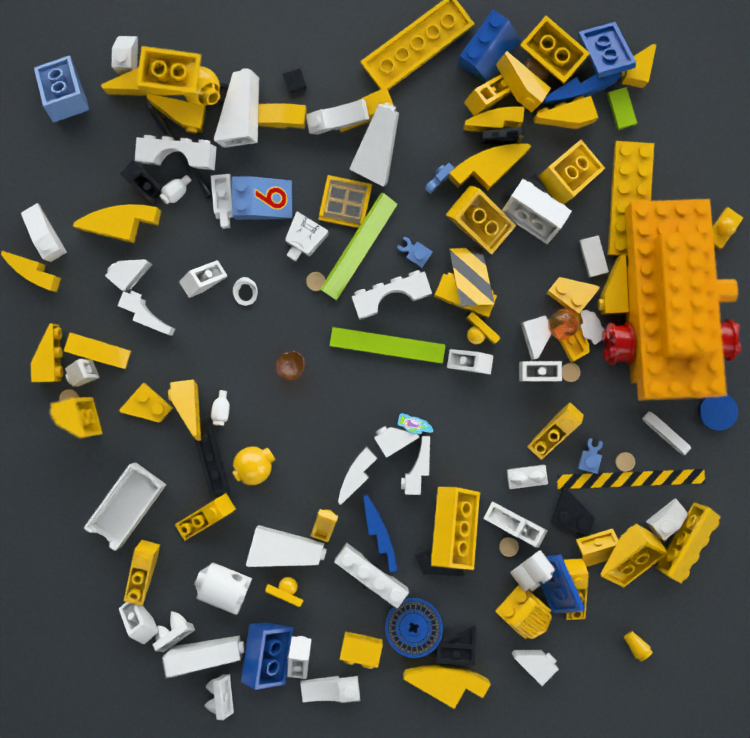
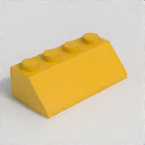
(455, 528)
(688, 542)

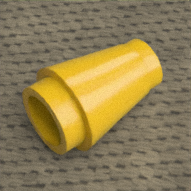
(639, 648)

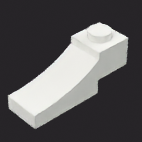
(337, 117)
(142, 315)
(412, 480)
(515, 524)
(331, 689)

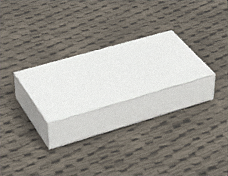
(593, 256)

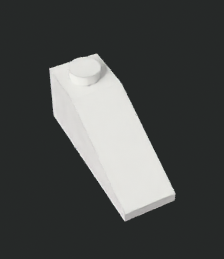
(42, 234)

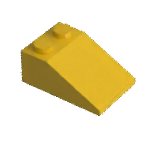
(168, 72)
(571, 172)
(480, 219)
(633, 555)

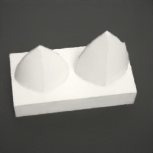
(527, 476)
(180, 629)
(222, 702)

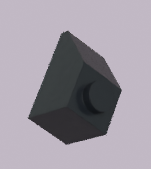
(142, 182)

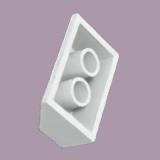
(536, 211)

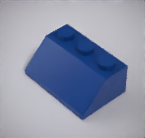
(488, 46)
(266, 655)

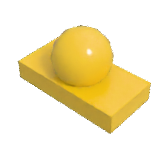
(725, 227)
(480, 331)
(324, 525)
(287, 588)

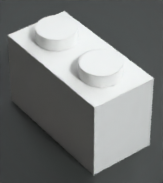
(540, 371)

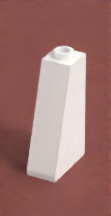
(240, 111)
(376, 148)
(280, 548)
(202, 655)

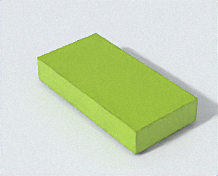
(621, 108)

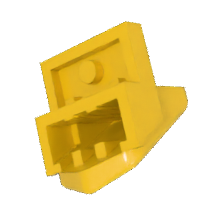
(525, 613)

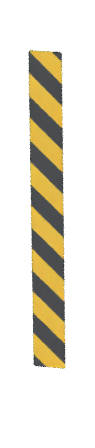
(625, 479)

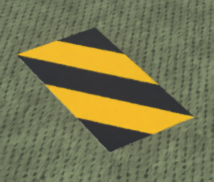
(471, 276)

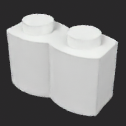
(532, 571)

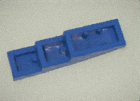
(574, 89)
(377, 526)

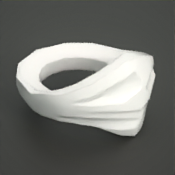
(244, 280)

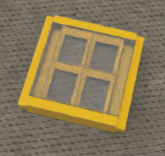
(345, 201)

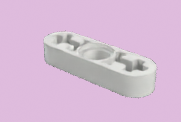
(666, 433)

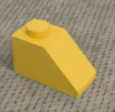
(641, 73)

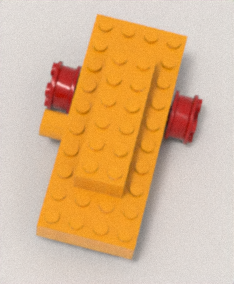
(673, 299)

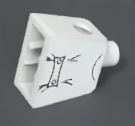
(304, 236)

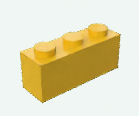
(448, 292)

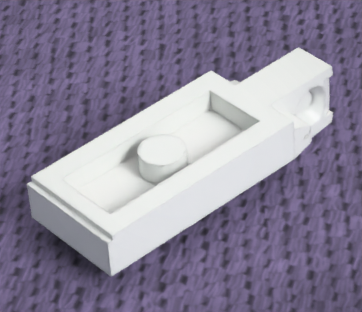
(222, 198)

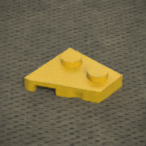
(572, 294)
(576, 345)
(146, 404)

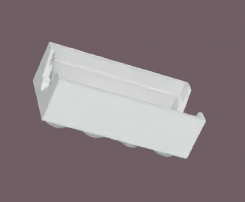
(125, 505)

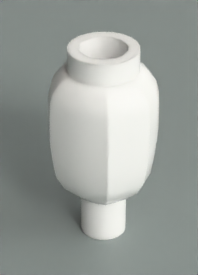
(174, 190)
(220, 409)

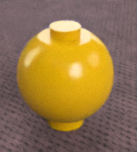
(207, 88)
(252, 465)

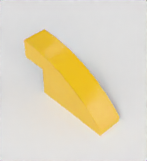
(489, 165)
(119, 221)
(446, 682)

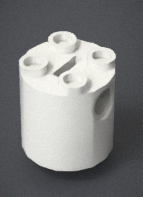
(222, 587)

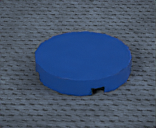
(718, 412)

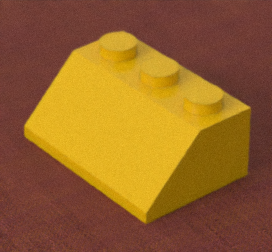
(555, 49)
(77, 416)

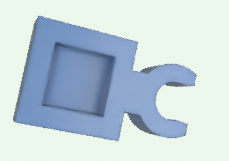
(441, 175)
(417, 253)
(590, 459)

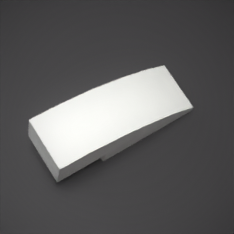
(356, 474)

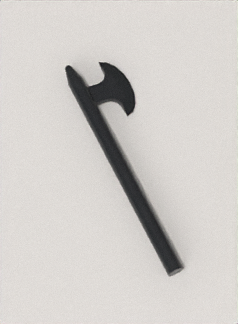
(159, 118)

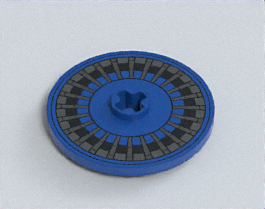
(429, 630)

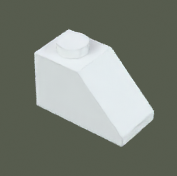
(124, 54)
(127, 273)
(202, 278)
(536, 335)
(470, 361)
(81, 372)
(393, 439)
(667, 519)
(138, 622)
(299, 657)
(537, 663)

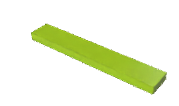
(358, 246)
(387, 345)

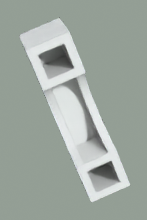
(153, 151)
(414, 286)
(381, 583)

